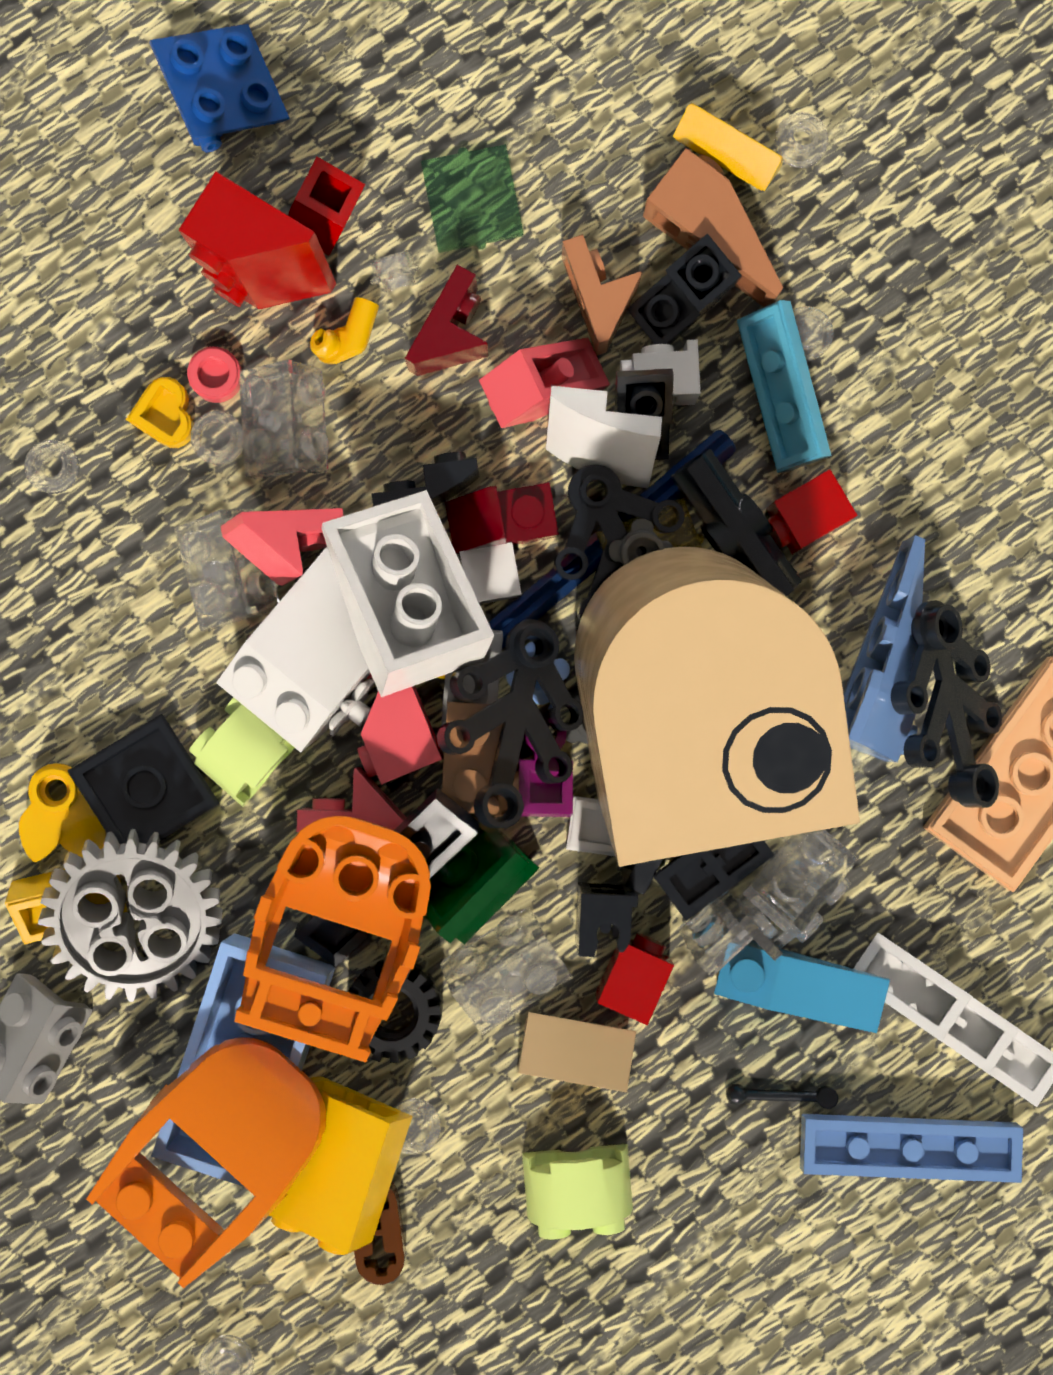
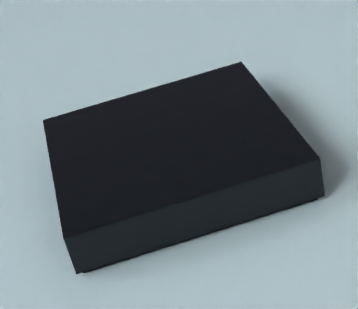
(144, 784)

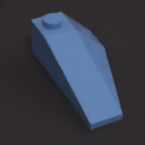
(885, 660)

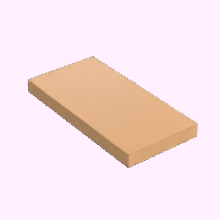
(1019, 825)

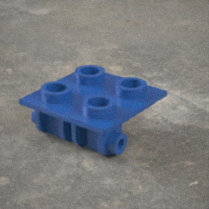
(219, 83)

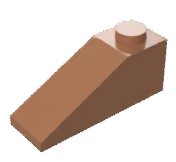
(700, 201)

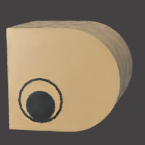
(709, 709)

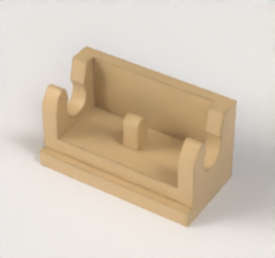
(576, 1052)

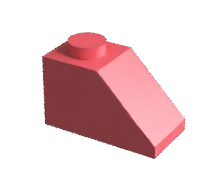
(523, 382)
(398, 737)

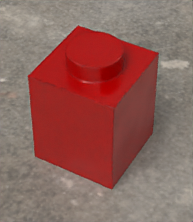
(326, 202)
(809, 512)
(635, 979)

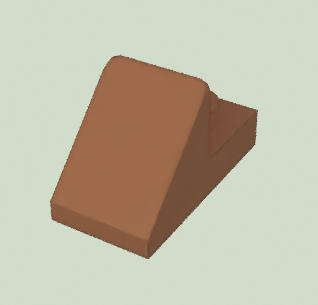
(599, 304)

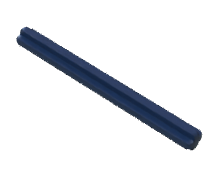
(552, 588)

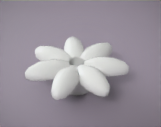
(353, 708)

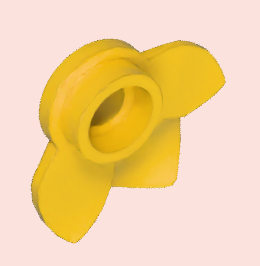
(54, 821)

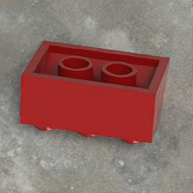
(253, 248)

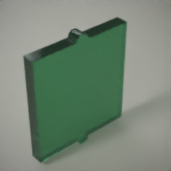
(472, 198)

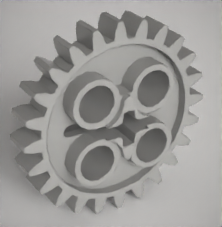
(82, 926)

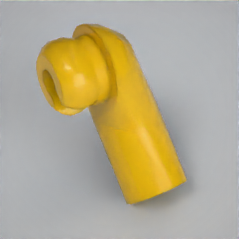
(349, 340)

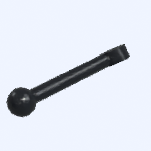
(825, 1095)

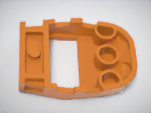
(350, 877)
(250, 1116)

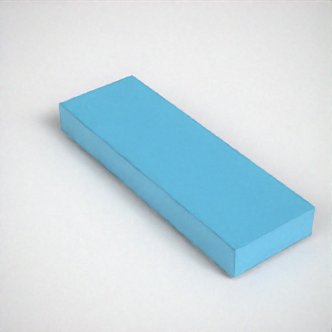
(784, 386)

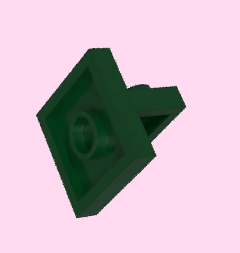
(476, 884)

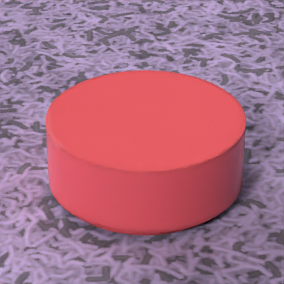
(214, 374)

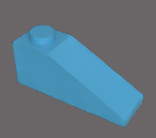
(804, 987)

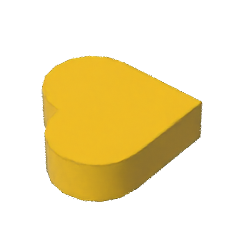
(163, 413)

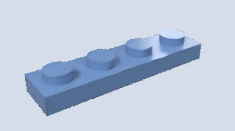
(911, 1148)

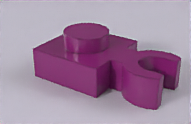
(543, 798)

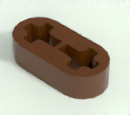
(393, 1240)

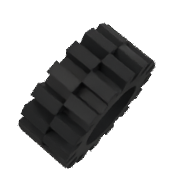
(426, 1019)

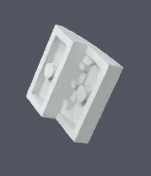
(587, 435)

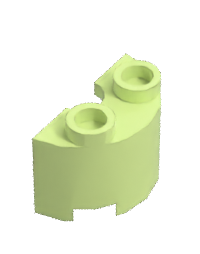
(240, 753)
(578, 1190)

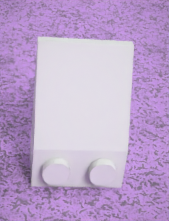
(406, 593)
(300, 659)

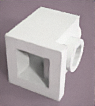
(684, 365)

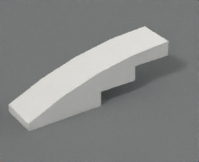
(960, 1020)

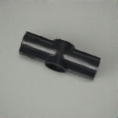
(733, 520)

